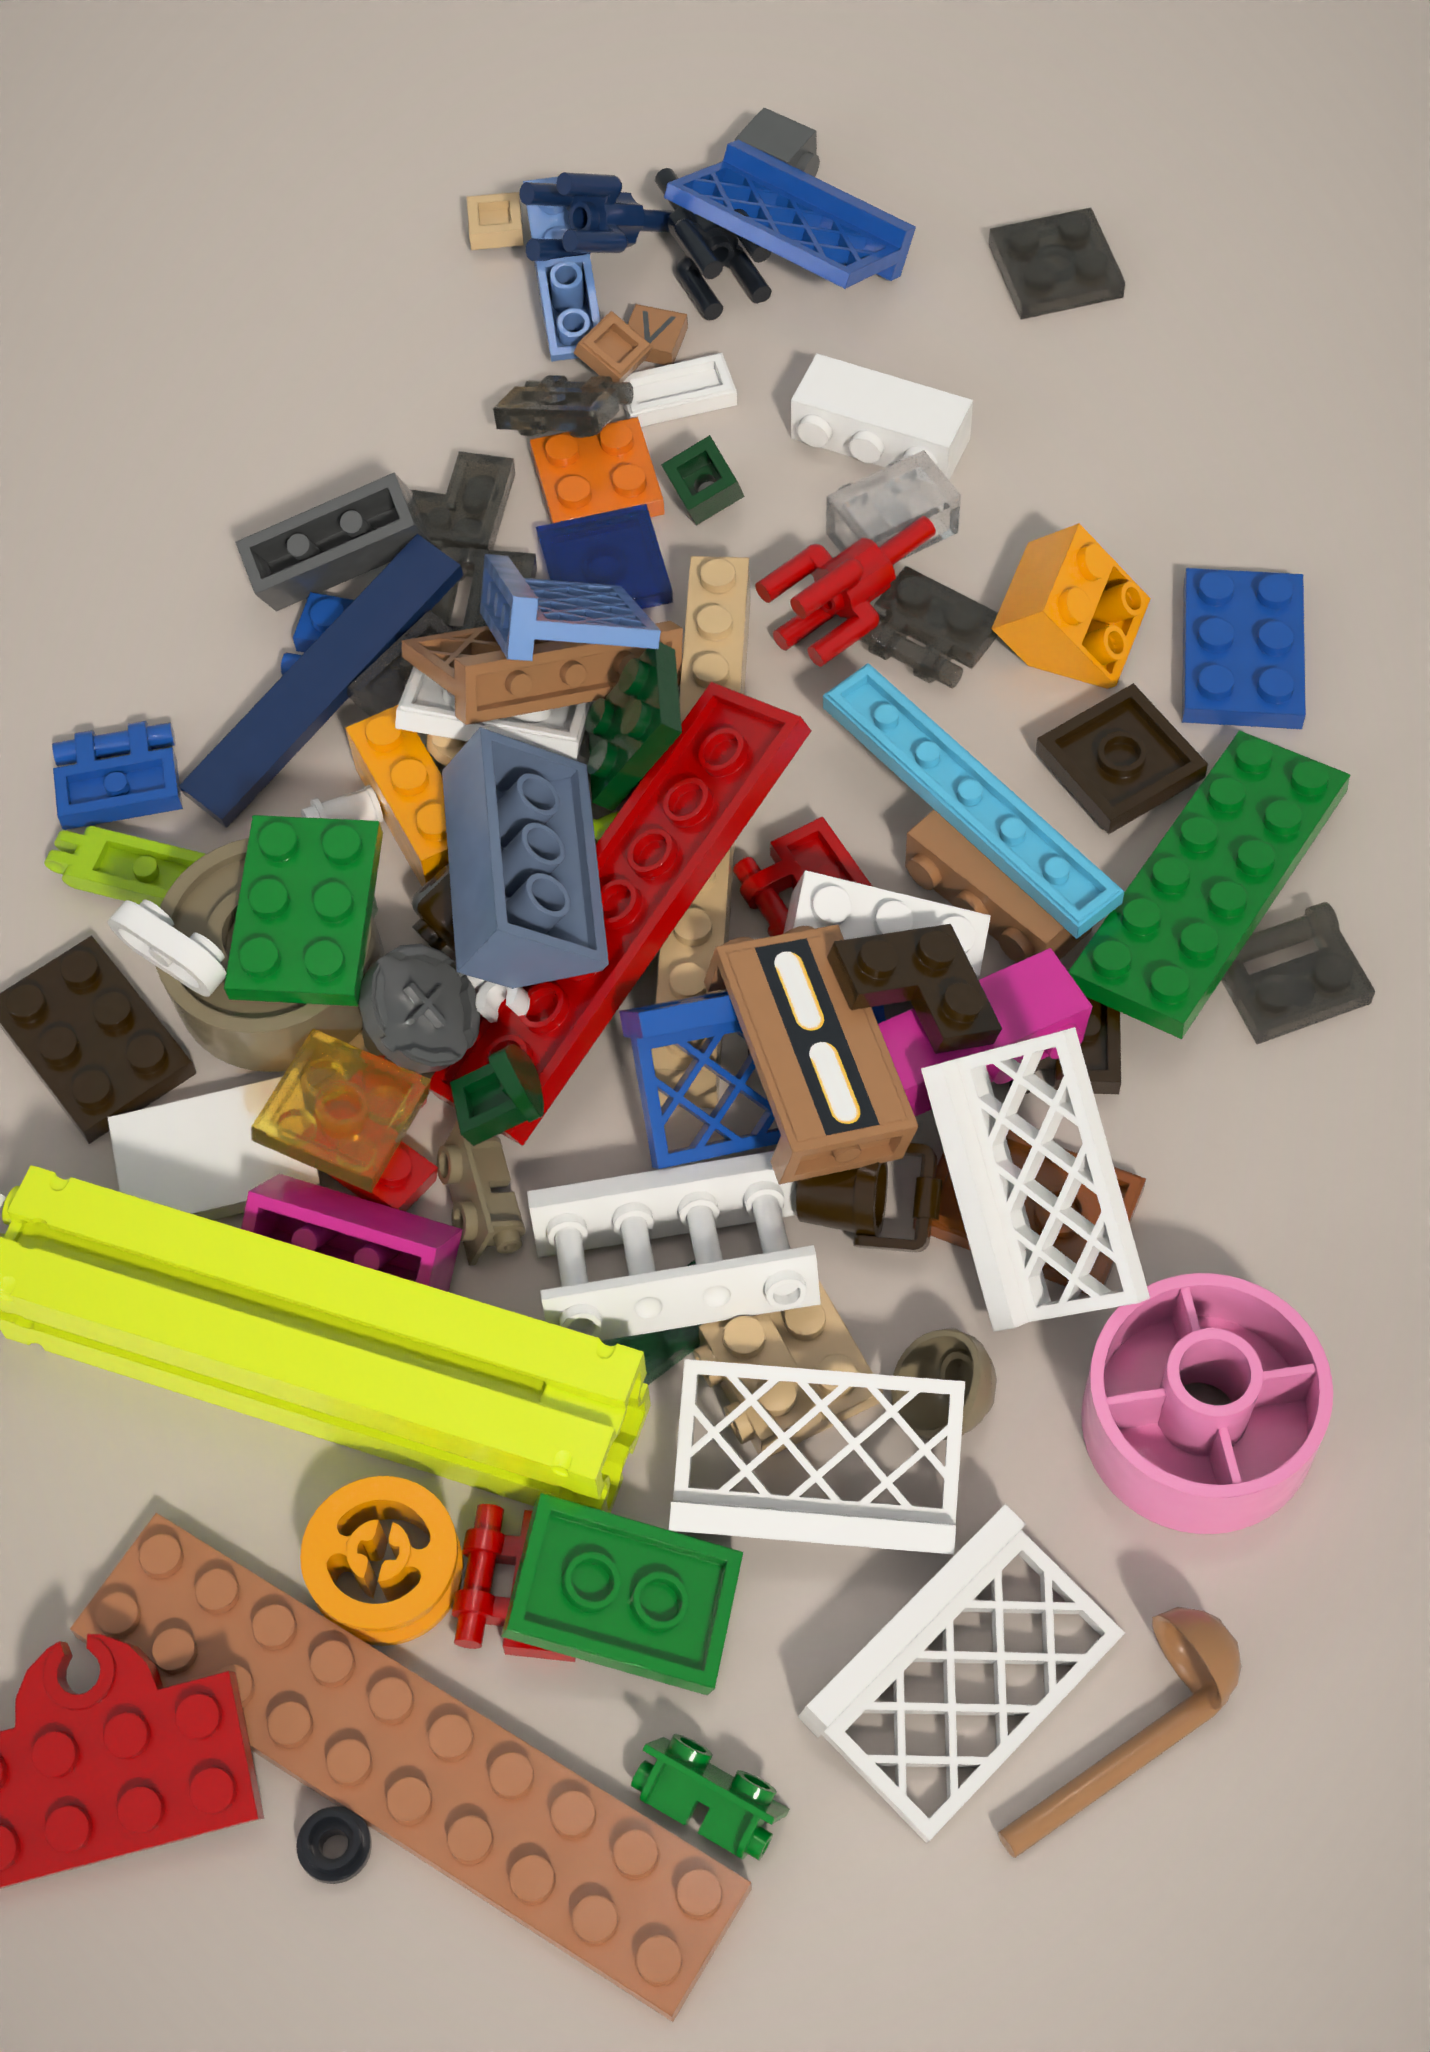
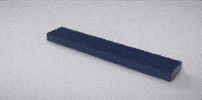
(319, 681)

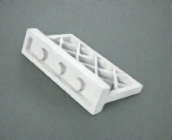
(994, 1189)
(814, 1518)
(916, 1627)

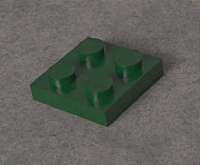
(633, 725)

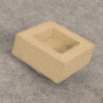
(495, 221)

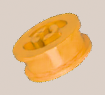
(348, 1535)

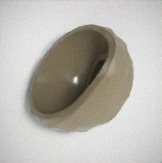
(946, 1356)

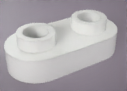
(152, 935)

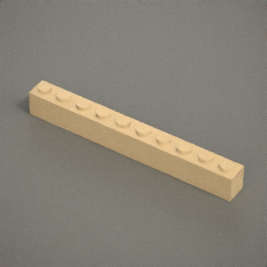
(717, 654)

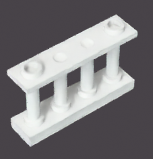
(662, 1205)

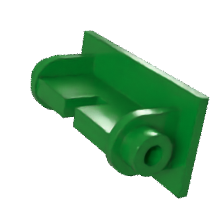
(735, 1803)

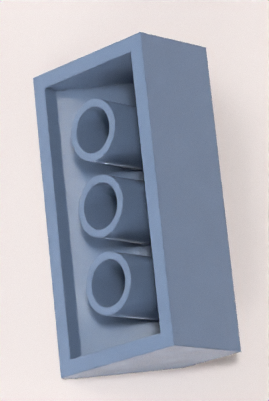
(522, 863)

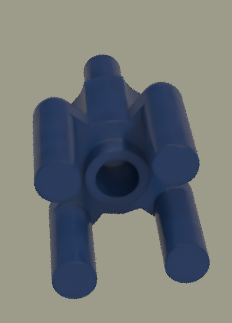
(599, 216)

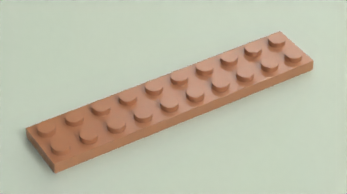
(427, 1769)

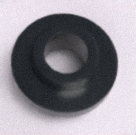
(321, 1827)

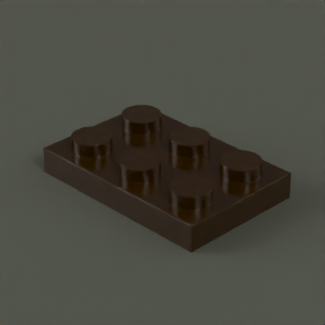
(91, 1038)

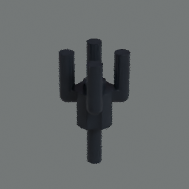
(707, 251)

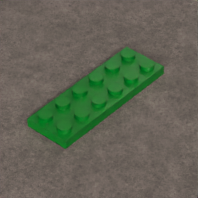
(1209, 883)

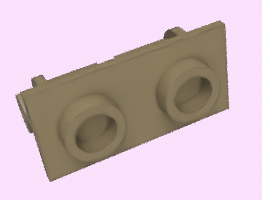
(482, 1215)

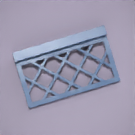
(555, 610)

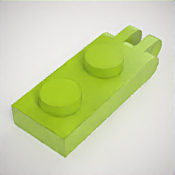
(118, 864)

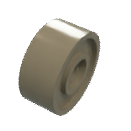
(241, 1031)

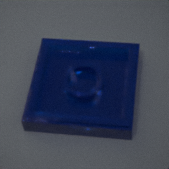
(608, 550)

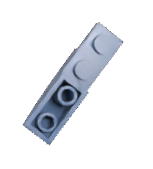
(563, 284)

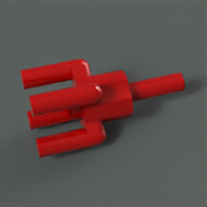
(840, 588)

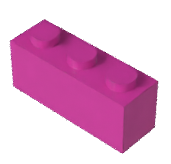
(353, 1230)

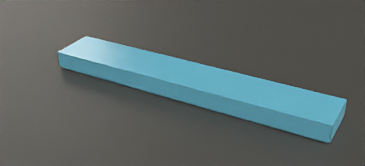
(973, 801)

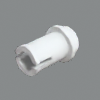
(352, 806)

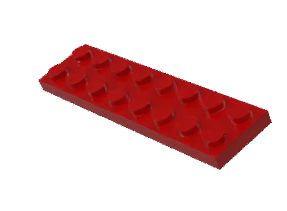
(649, 875)

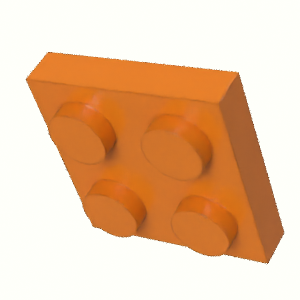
(596, 472)

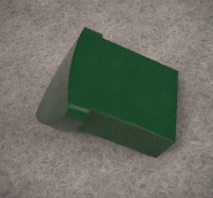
(498, 1095)

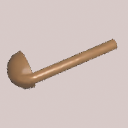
(1207, 1663)

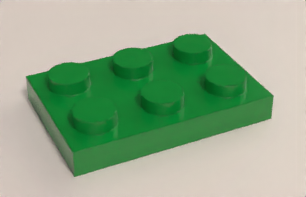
(304, 910)
(623, 1594)

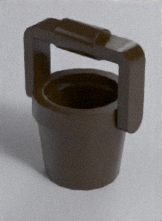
(858, 1200)

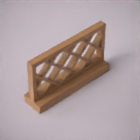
(495, 687)

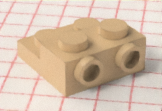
(788, 1338)

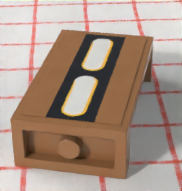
(814, 1055)

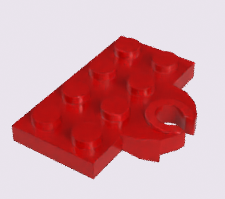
(118, 1763)

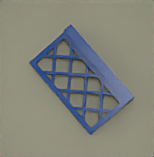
(796, 216)
(677, 1024)

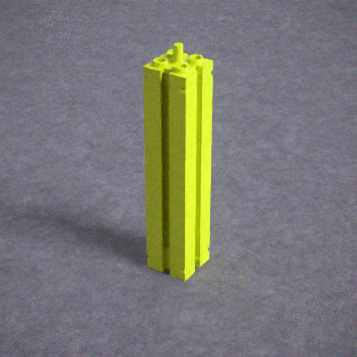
(318, 1343)

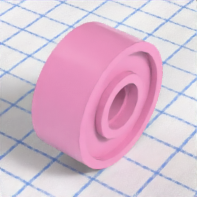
(1192, 1460)

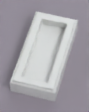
(681, 390)

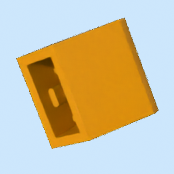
(1071, 609)

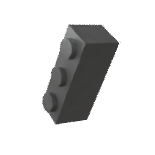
(331, 542)

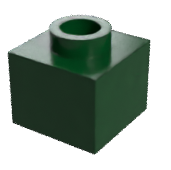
(692, 469)

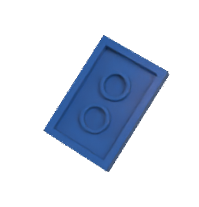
(1243, 648)

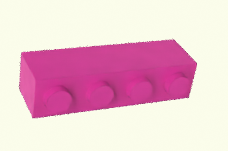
(1029, 1002)

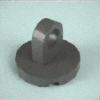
(418, 1009)

